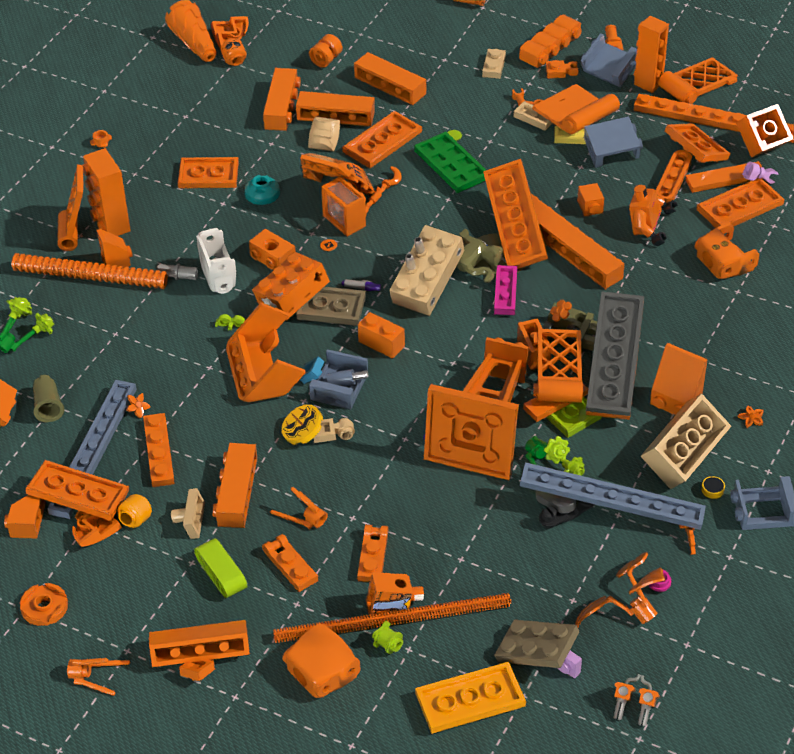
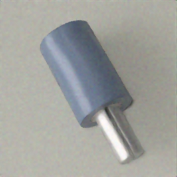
(346, 377)

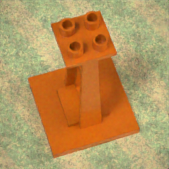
(476, 429)

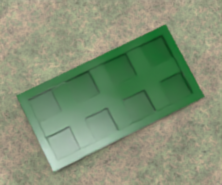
(451, 162)

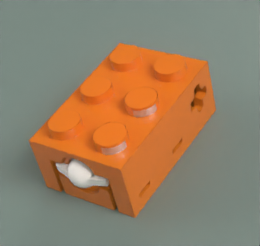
(292, 283)

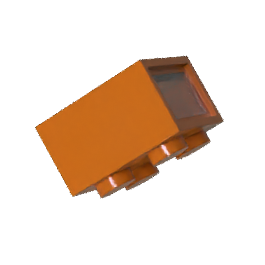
(344, 206)

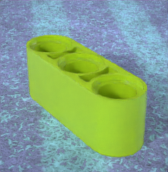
(220, 568)

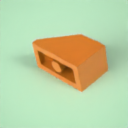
(113, 249)
(25, 517)

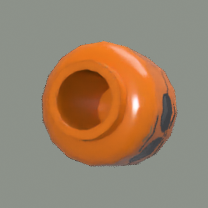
(233, 51)

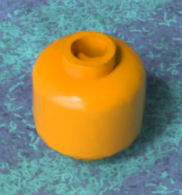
(134, 511)

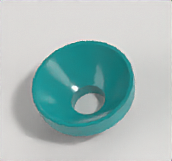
(264, 193)

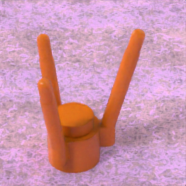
(314, 515)
(79, 669)

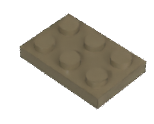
(334, 306)
(537, 643)

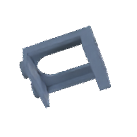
(335, 394)
(783, 492)

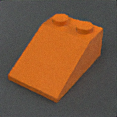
(677, 379)

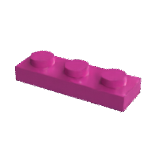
(505, 290)

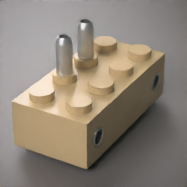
(427, 270)

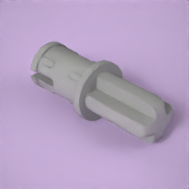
(179, 271)

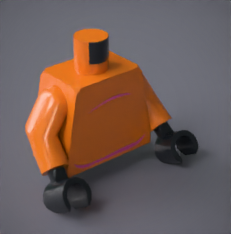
(645, 212)

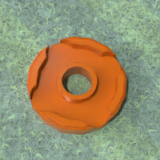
(43, 615)

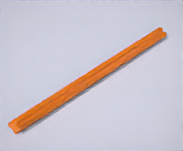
(380, 618)

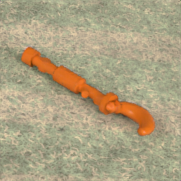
(385, 185)

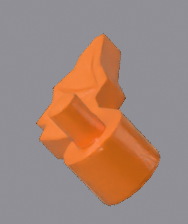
(689, 530)

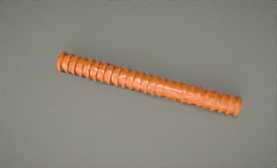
(89, 270)

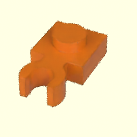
(558, 69)

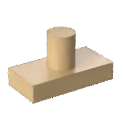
(192, 514)

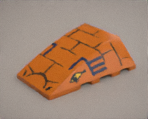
(317, 165)

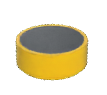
(713, 487)

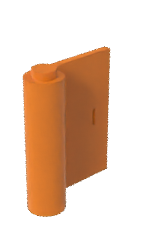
(576, 108)

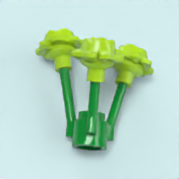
(19, 307)
(554, 450)

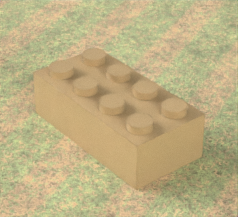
(685, 441)

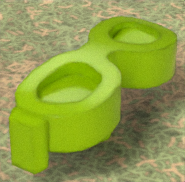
(225, 320)

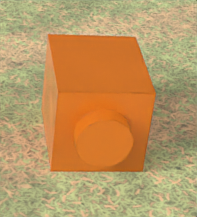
(590, 199)

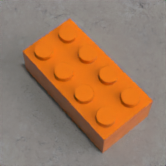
(106, 192)

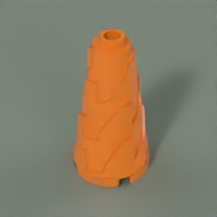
(190, 27)

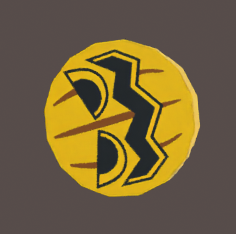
(302, 424)

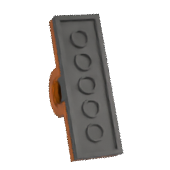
(615, 355)

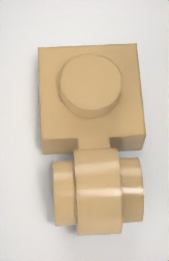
(328, 431)

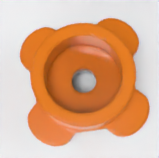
(100, 138)

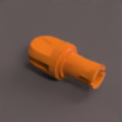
(612, 38)

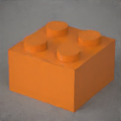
(764, 130)

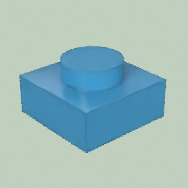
(312, 370)

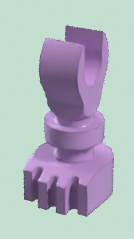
(754, 171)

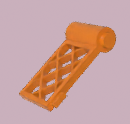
(684, 89)
(69, 218)
(559, 386)

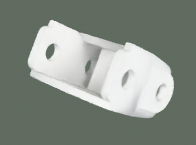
(218, 271)

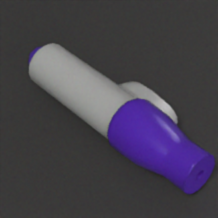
(364, 285)

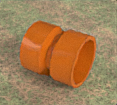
(325, 50)

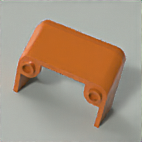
(251, 360)

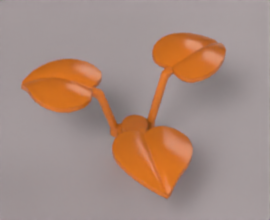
(640, 605)

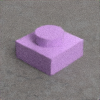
(571, 665)

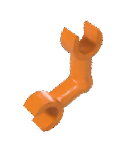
(519, 97)

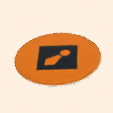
(328, 245)

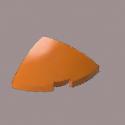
(234, 28)
(93, 529)

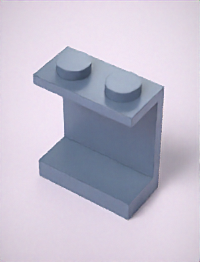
(608, 61)
(611, 138)

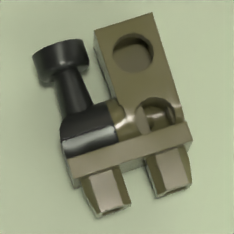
(576, 321)

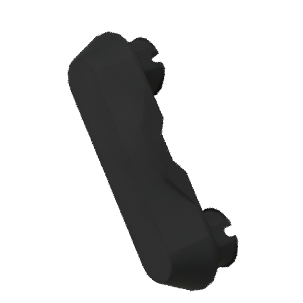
(550, 517)

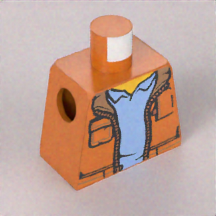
(391, 593)

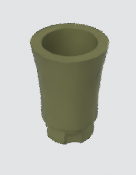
(46, 400)

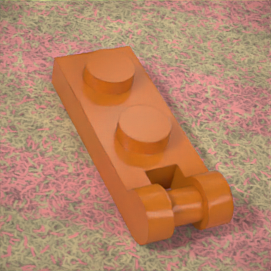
(372, 552)
(290, 563)

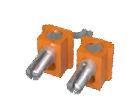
(624, 693)

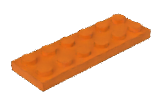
(515, 214)

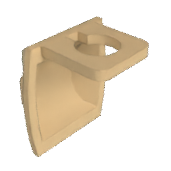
(324, 134)

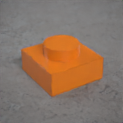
(197, 670)

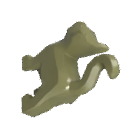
(475, 252)

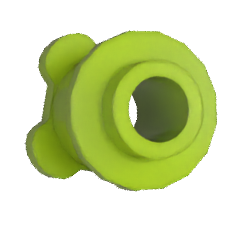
(387, 638)

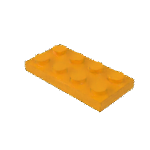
(470, 697)

